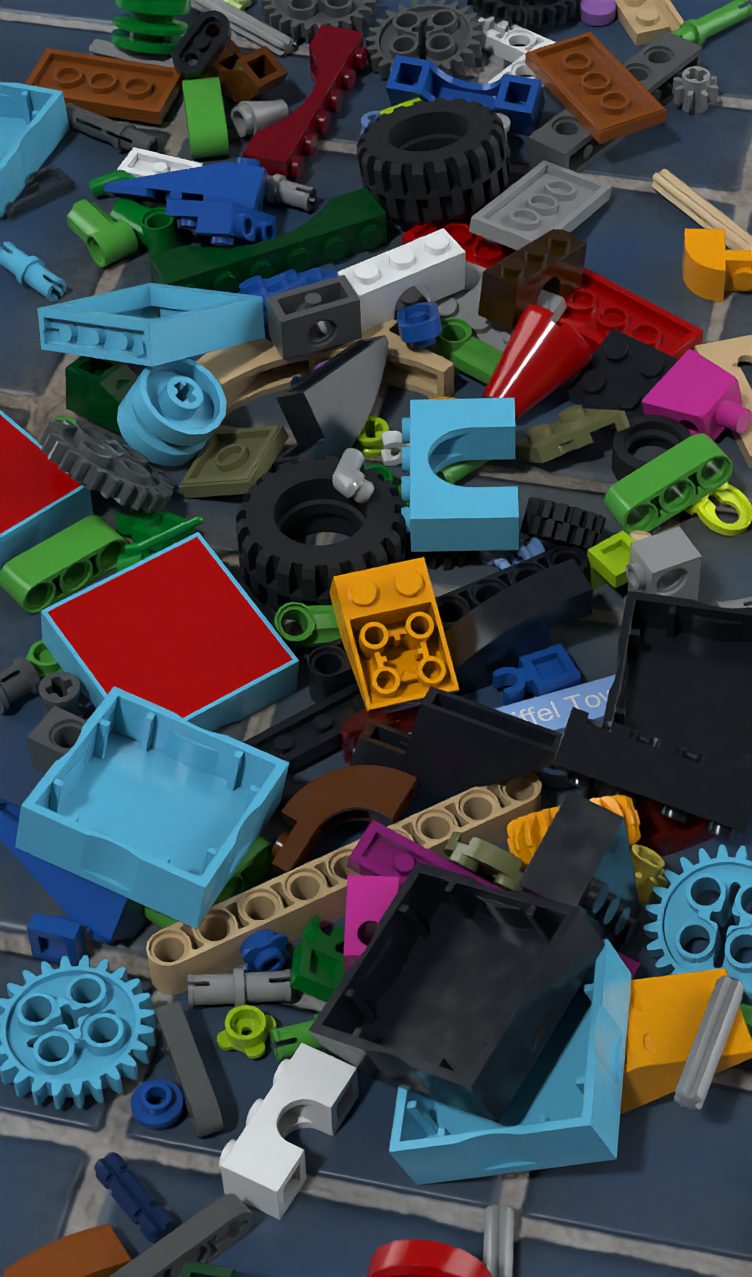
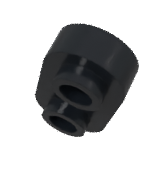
(200, 47)

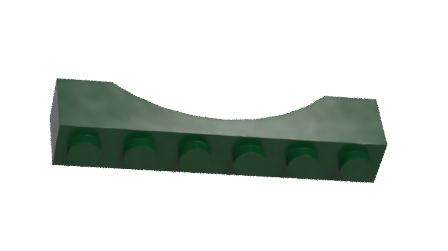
(340, 230)

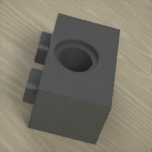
(314, 317)

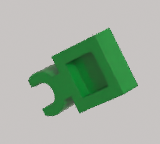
(145, 525)
(315, 962)

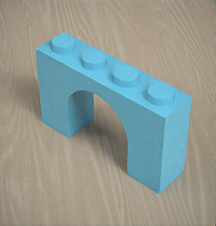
(448, 514)

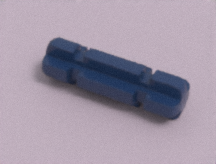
(133, 1197)

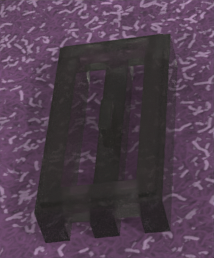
(39, 196)

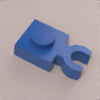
(537, 673)

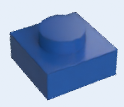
(56, 937)

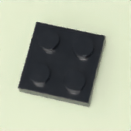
(620, 375)

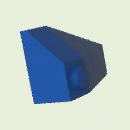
(221, 182)
(96, 907)

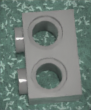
(664, 565)

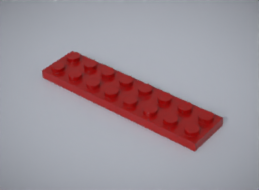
(590, 308)

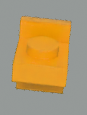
(712, 269)

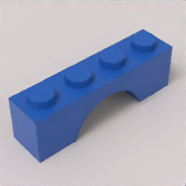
(511, 95)

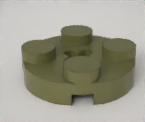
(486, 861)

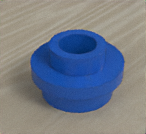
(158, 1116)

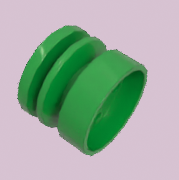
(150, 25)

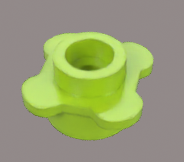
(246, 1019)

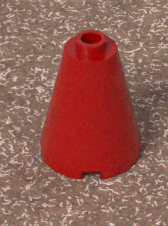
(537, 360)

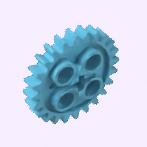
(683, 919)
(74, 1031)

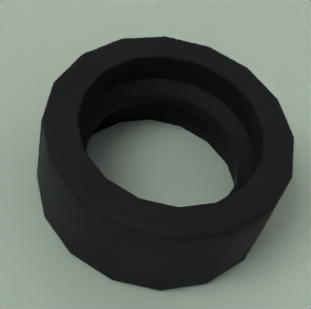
(644, 431)

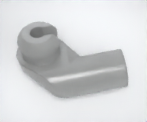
(348, 478)

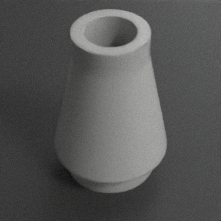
(257, 115)

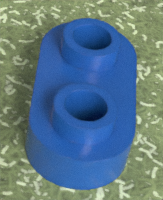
(419, 324)

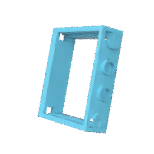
(127, 329)

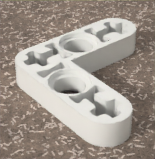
(501, 41)

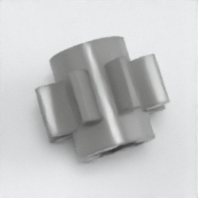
(695, 90)

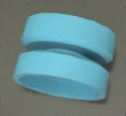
(172, 412)

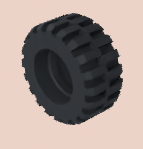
(434, 160)
(302, 502)

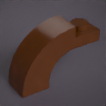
(244, 75)
(340, 798)

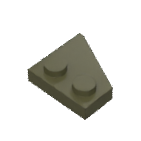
(567, 433)

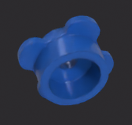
(265, 951)

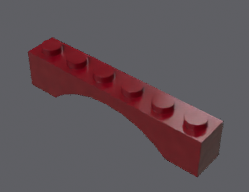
(334, 64)

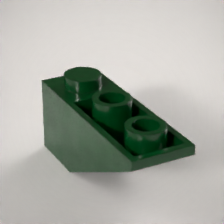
(97, 389)

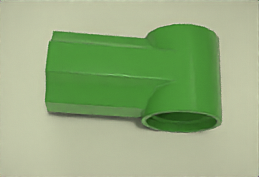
(104, 237)
(466, 351)
(317, 624)

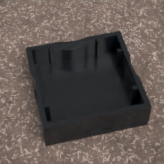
(685, 675)
(459, 989)

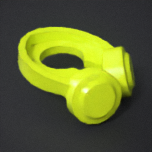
(725, 495)

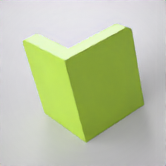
(609, 560)

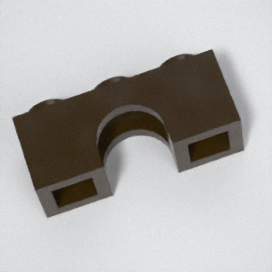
(547, 263)

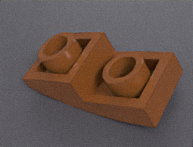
(81, 1254)

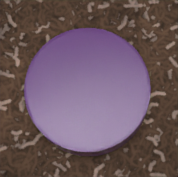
(597, 12)

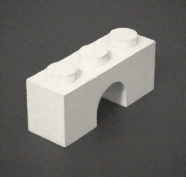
(429, 263)
(305, 1093)

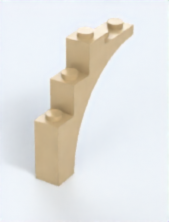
(259, 370)

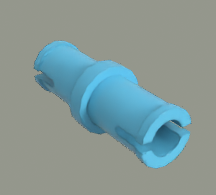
(31, 272)

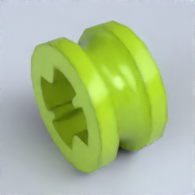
(371, 446)

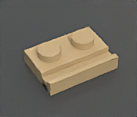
(647, 18)

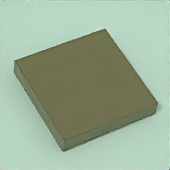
(233, 461)

